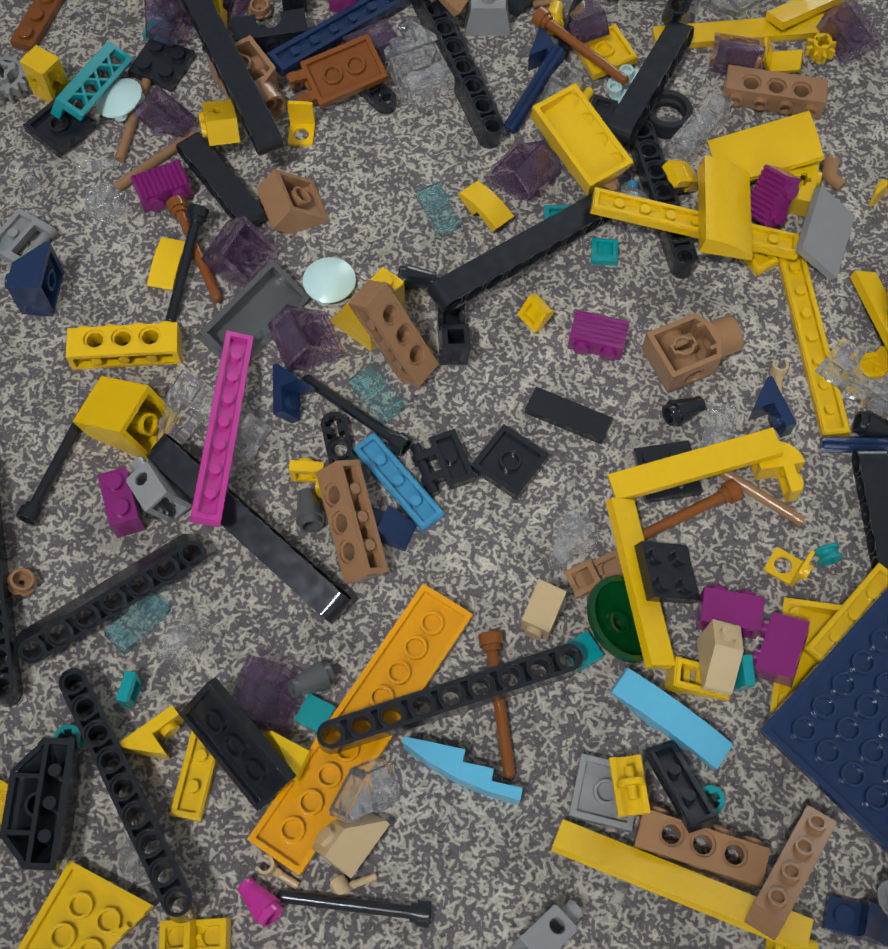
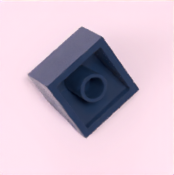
(36, 281)

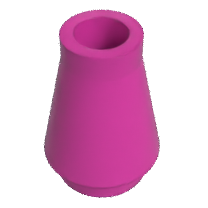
(261, 903)

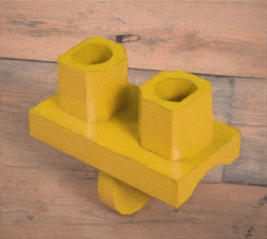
(629, 786)

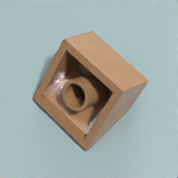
(291, 202)

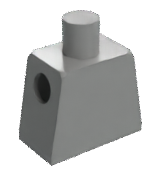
(487, 18)
(156, 491)
(560, 920)

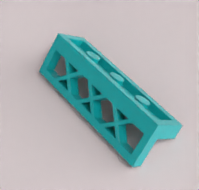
(89, 76)

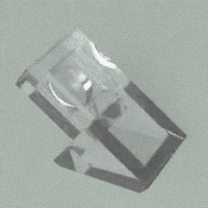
(412, 37)

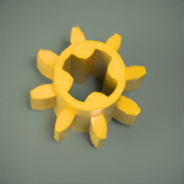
(820, 48)

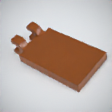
(339, 72)

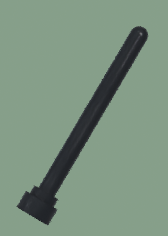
(196, 217)
(399, 442)
(31, 511)
(416, 912)

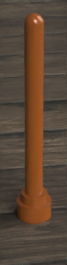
(543, 19)
(178, 208)
(728, 493)
(491, 645)

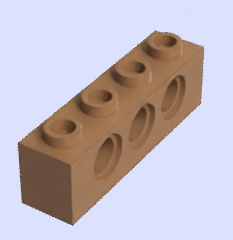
(775, 91)
(393, 332)
(352, 521)
(752, 856)
(790, 872)

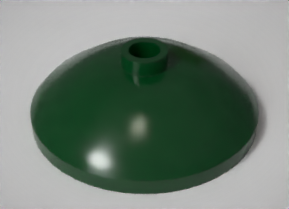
(613, 620)

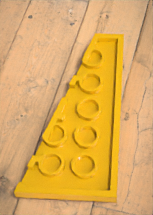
(84, 913)

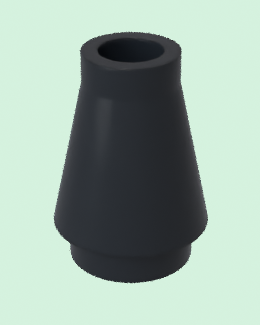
(416, 277)
(681, 410)
(870, 424)

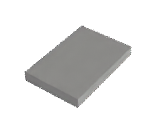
(825, 233)

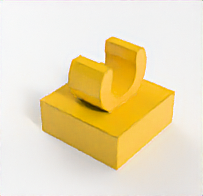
(535, 313)

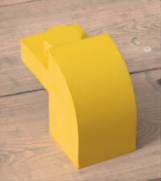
(785, 469)

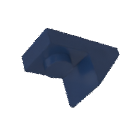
(540, 49)
(287, 392)
(773, 404)
(394, 527)
(856, 920)

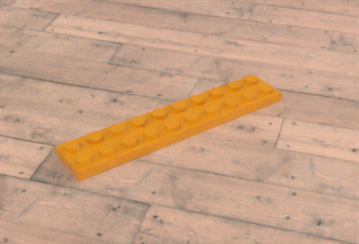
(398, 668)

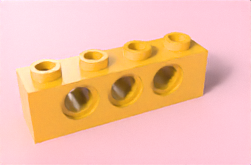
(138, 352)

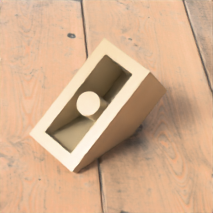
(543, 610)
(720, 656)
(349, 844)

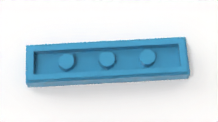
(398, 482)

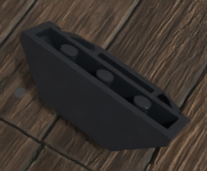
(42, 804)

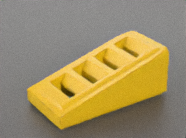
(673, 682)

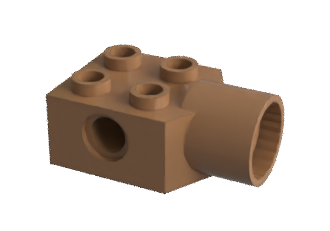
(262, 73)
(691, 348)

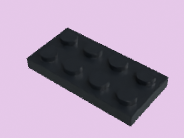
(236, 744)

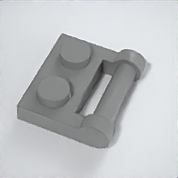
(19, 230)

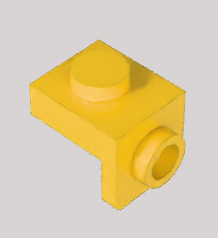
(305, 471)

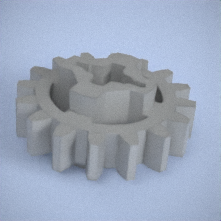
(11, 77)

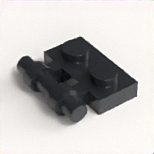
(451, 461)

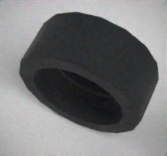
(675, 100)

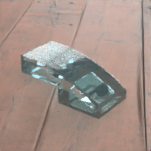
(437, 209)
(376, 395)
(137, 623)

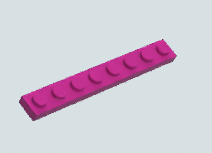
(221, 430)

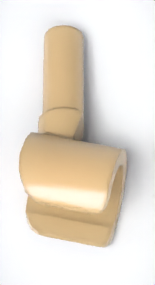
(779, 374)
(275, 871)
(341, 886)

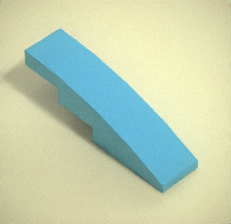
(671, 718)
(450, 763)

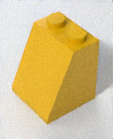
(350, 324)
(122, 415)

